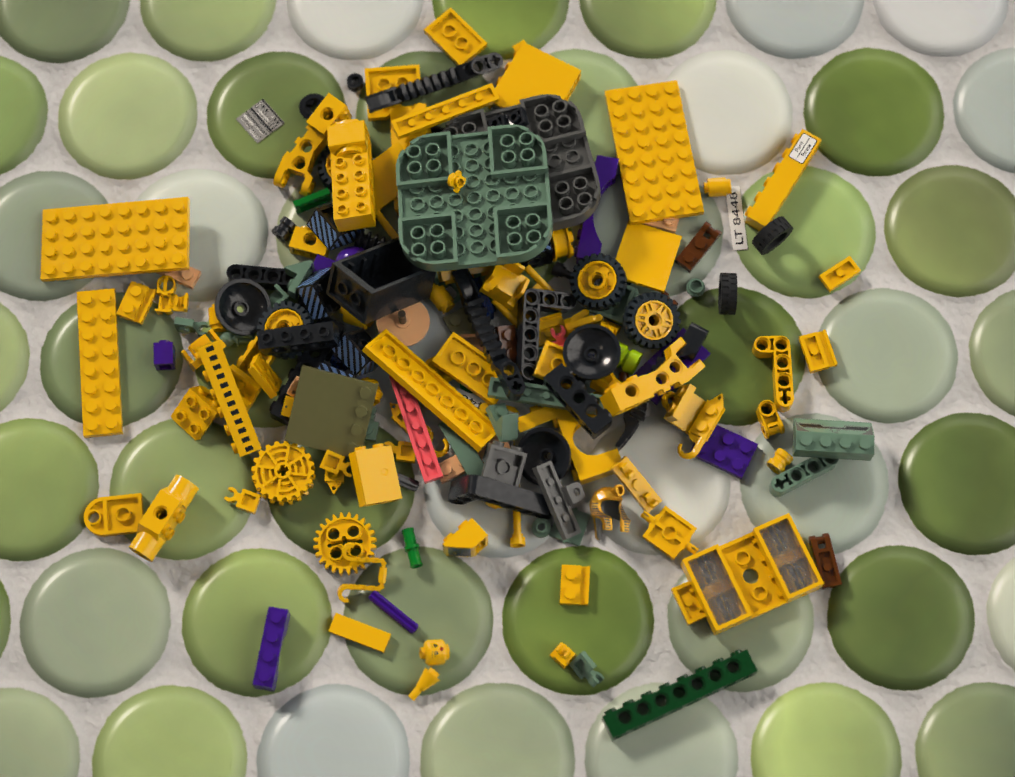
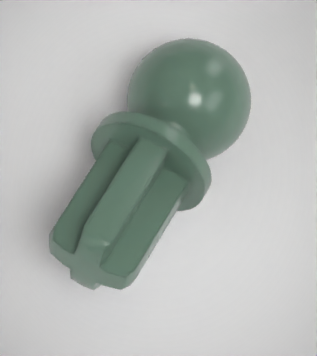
(229, 339)

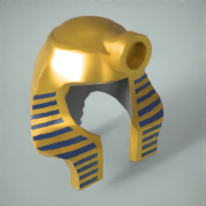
(607, 505)

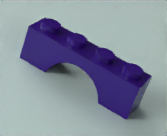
(270, 649)

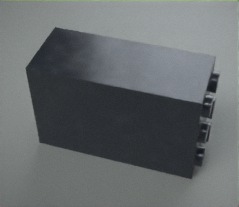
(378, 282)

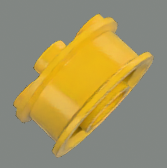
(561, 244)

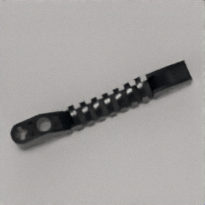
(433, 83)
(484, 332)
(694, 338)

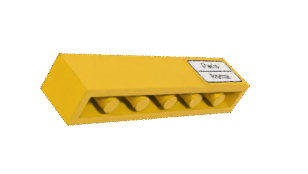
(783, 180)

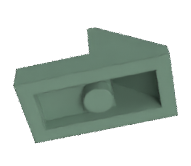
(300, 273)
(504, 424)

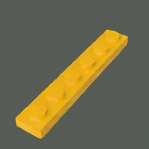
(444, 111)

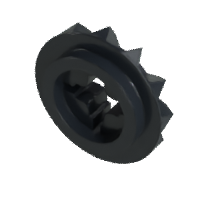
(307, 102)

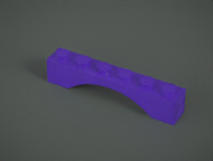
(589, 241)

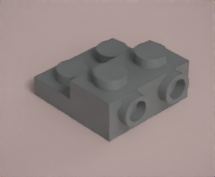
(503, 463)

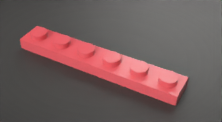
(417, 433)

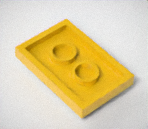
(455, 37)

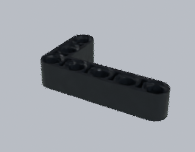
(265, 274)
(532, 327)
(498, 493)

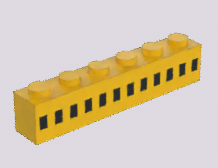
(229, 398)

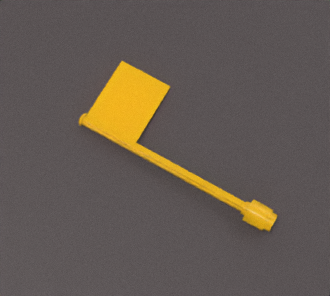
(385, 192)

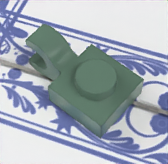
(186, 325)
(373, 427)
(584, 666)

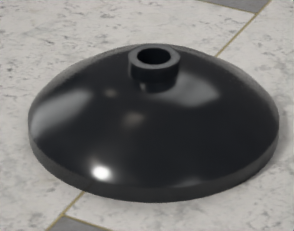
(242, 294)
(591, 340)
(538, 444)

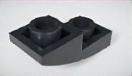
(517, 117)

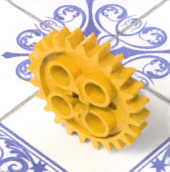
(343, 526)

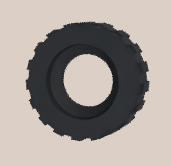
(772, 235)
(727, 294)

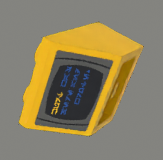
(466, 541)

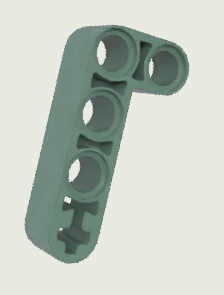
(804, 474)

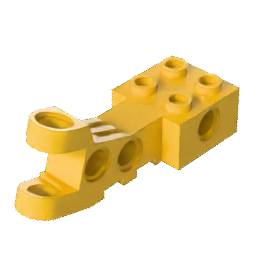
(327, 113)
(638, 390)

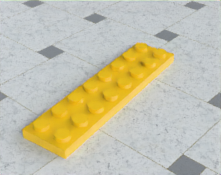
(99, 363)
(431, 389)

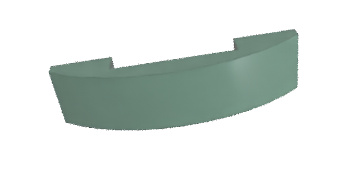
(465, 453)

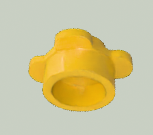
(456, 181)

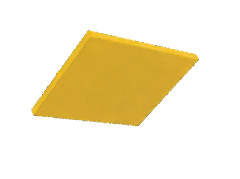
(647, 255)

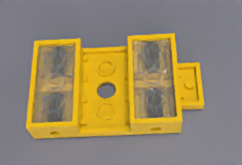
(717, 582)

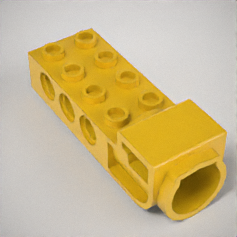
(351, 175)

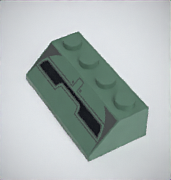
(833, 439)

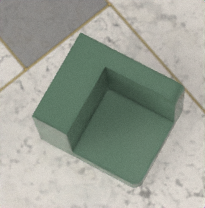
(278, 295)

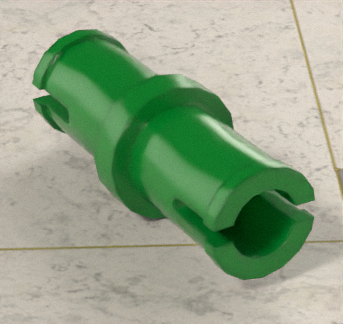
(412, 548)

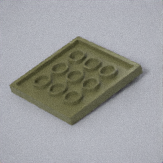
(330, 411)

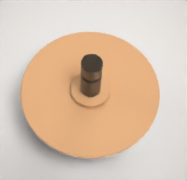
(407, 324)

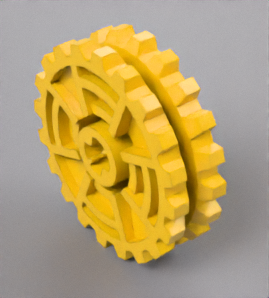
(269, 467)

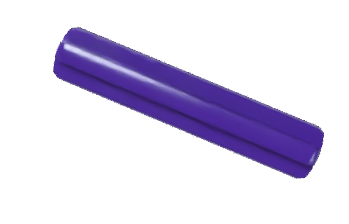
(393, 612)

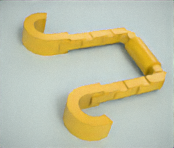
(381, 578)

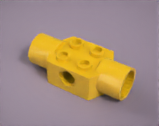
(152, 528)

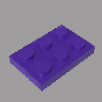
(727, 451)

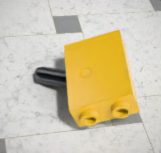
(377, 477)

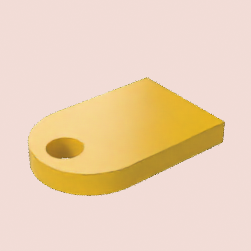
(116, 514)

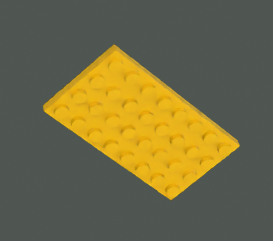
(654, 152)
(115, 239)

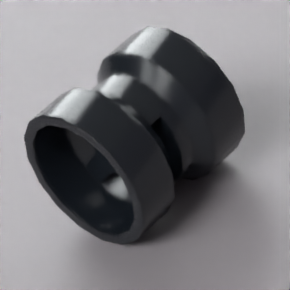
(284, 229)

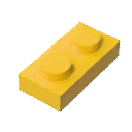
(839, 274)

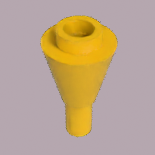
(427, 679)

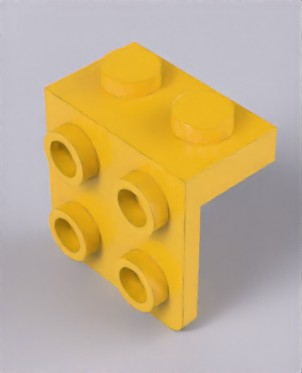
(684, 408)
(196, 411)

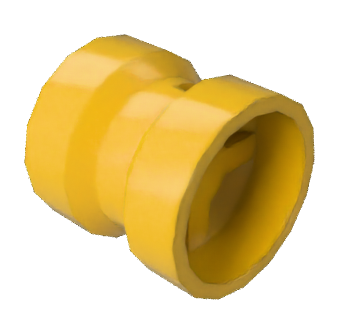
(779, 461)

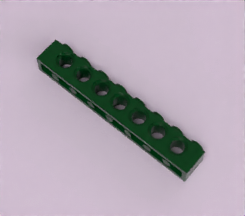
(617, 729)

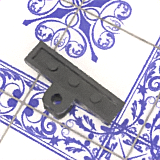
(559, 499)

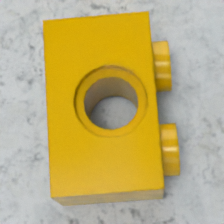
(299, 246)

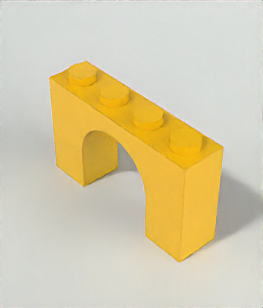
(585, 467)

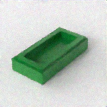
(312, 201)

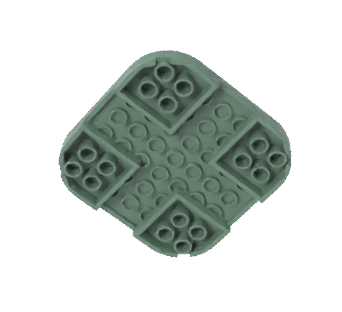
(496, 215)

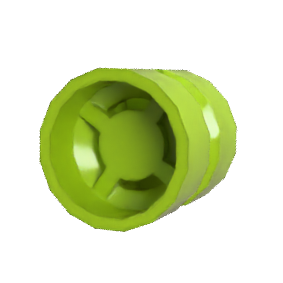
(629, 359)

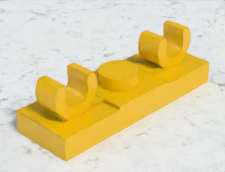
(636, 484)

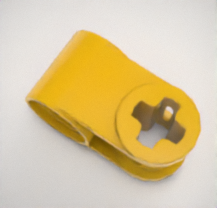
(770, 423)

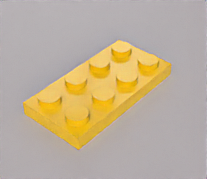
(466, 366)

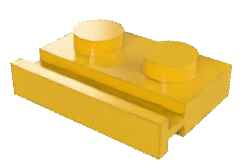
(136, 302)
(547, 322)
(817, 351)
(265, 376)
(574, 585)

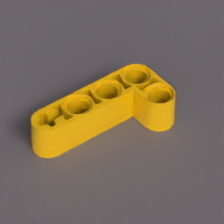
(778, 373)

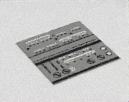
(260, 120)

